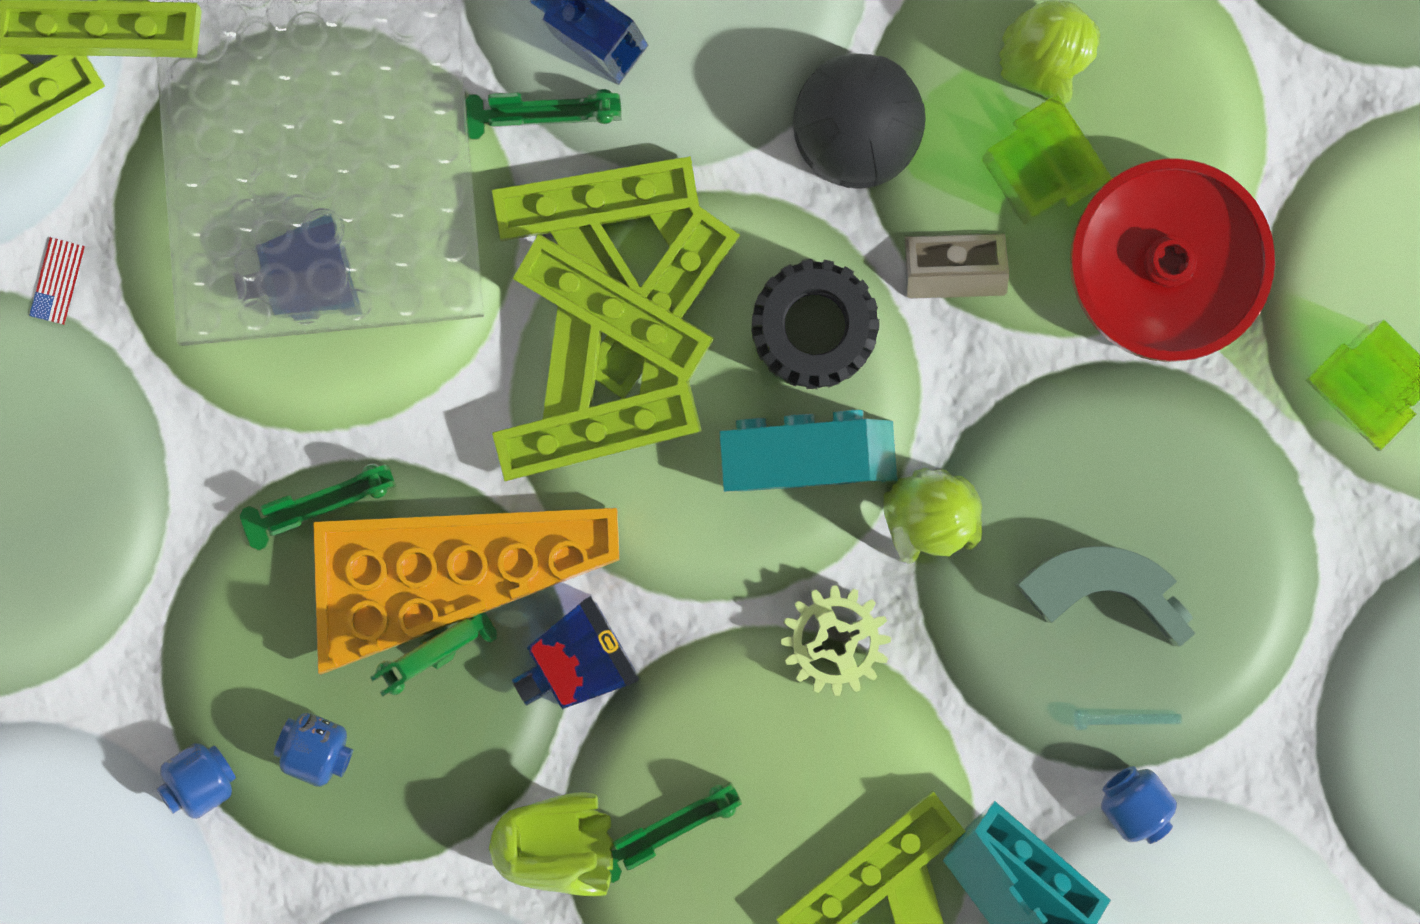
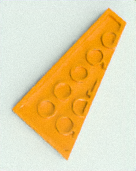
(420, 574)

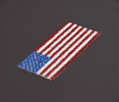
(57, 281)

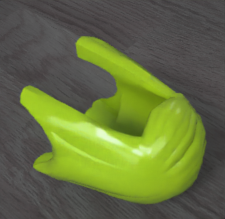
(1049, 48)
(932, 514)
(555, 845)

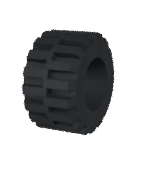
(827, 281)

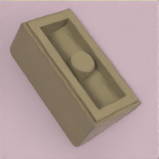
(956, 266)

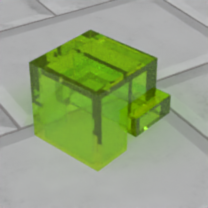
(1045, 162)
(1372, 382)

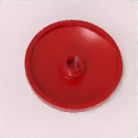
(1172, 260)

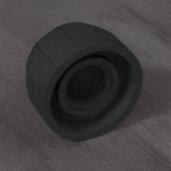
(859, 120)

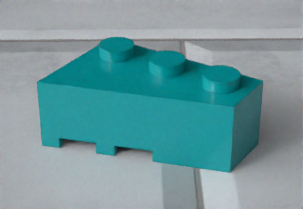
(807, 452)
(1019, 876)

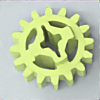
(845, 661)

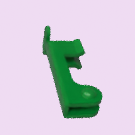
(510, 110)
(289, 513)
(434, 651)
(641, 843)

